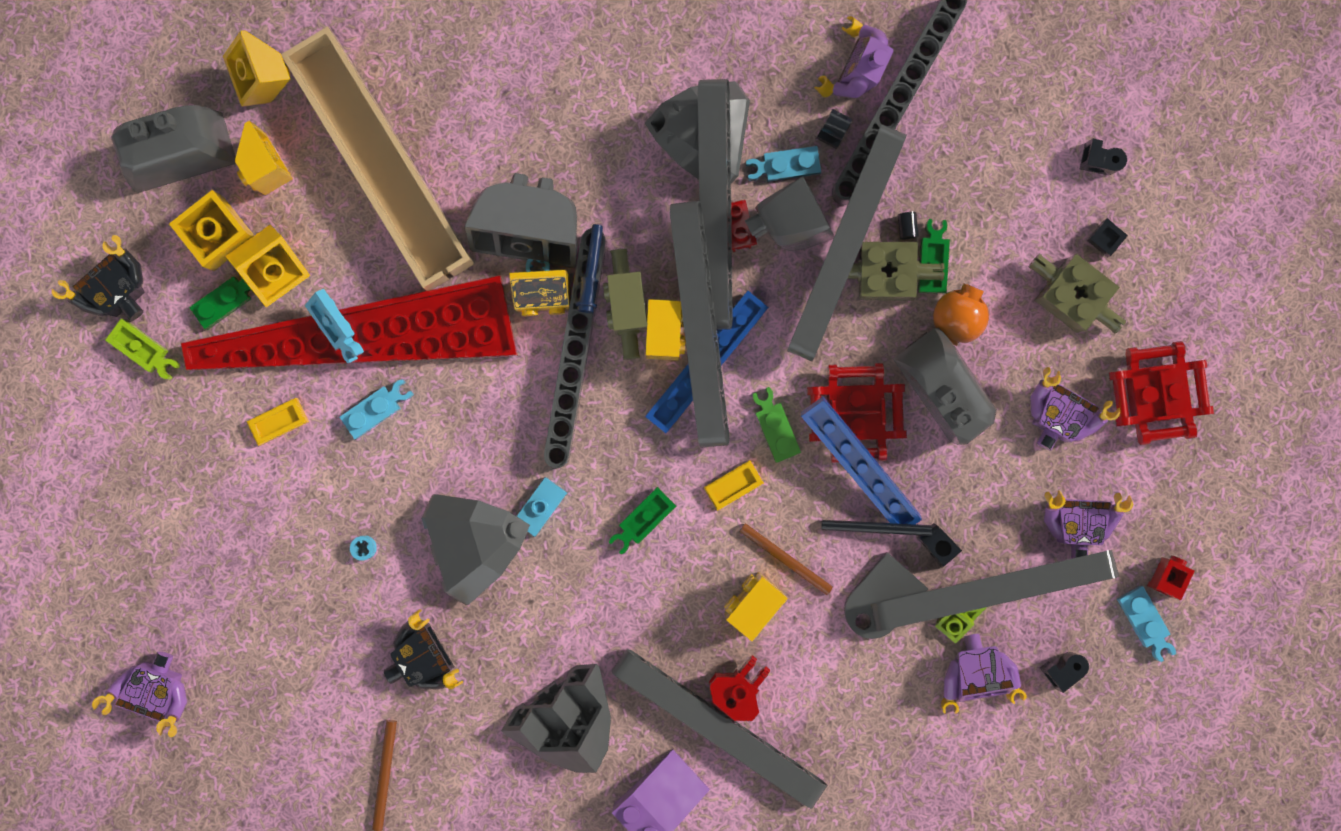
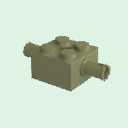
(901, 259)
(1093, 288)
(627, 303)

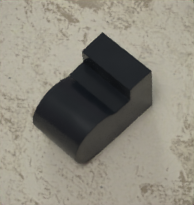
(834, 128)
(1102, 160)
(940, 546)
(1067, 671)

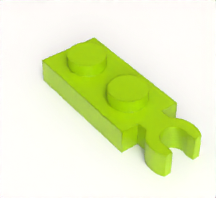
(141, 348)

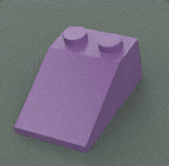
(661, 797)

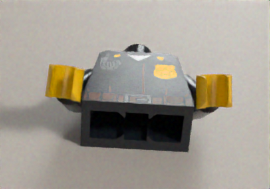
(109, 286)
(420, 657)

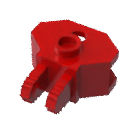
(740, 688)

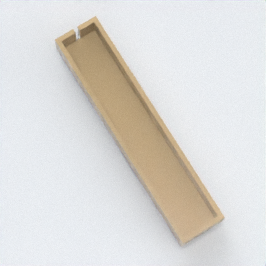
(377, 159)

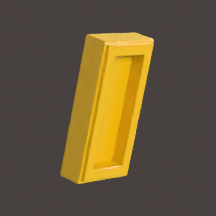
(277, 421)
(733, 485)

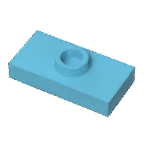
(541, 505)

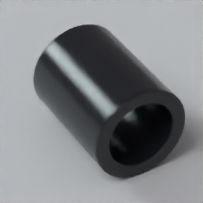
(908, 225)

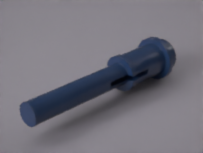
(589, 283)

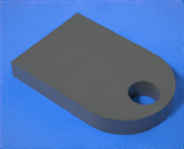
(882, 583)

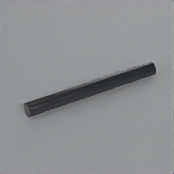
(876, 527)

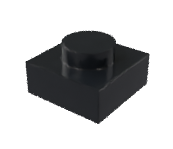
(1107, 237)

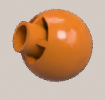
(961, 314)

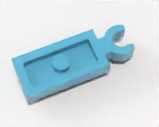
(787, 164)
(333, 325)
(374, 409)
(1146, 621)

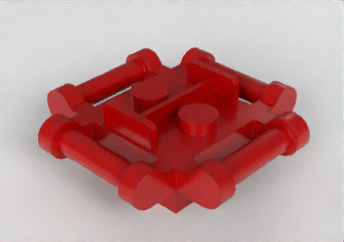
(1160, 393)
(863, 406)

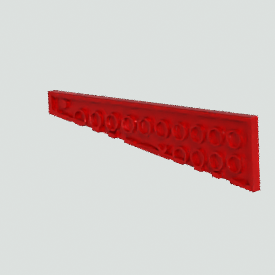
(426, 325)

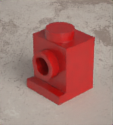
(1180, 578)

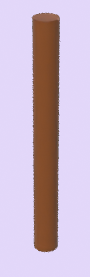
(786, 559)
(384, 775)

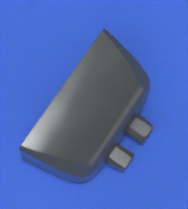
(172, 146)
(791, 218)
(524, 222)
(947, 387)

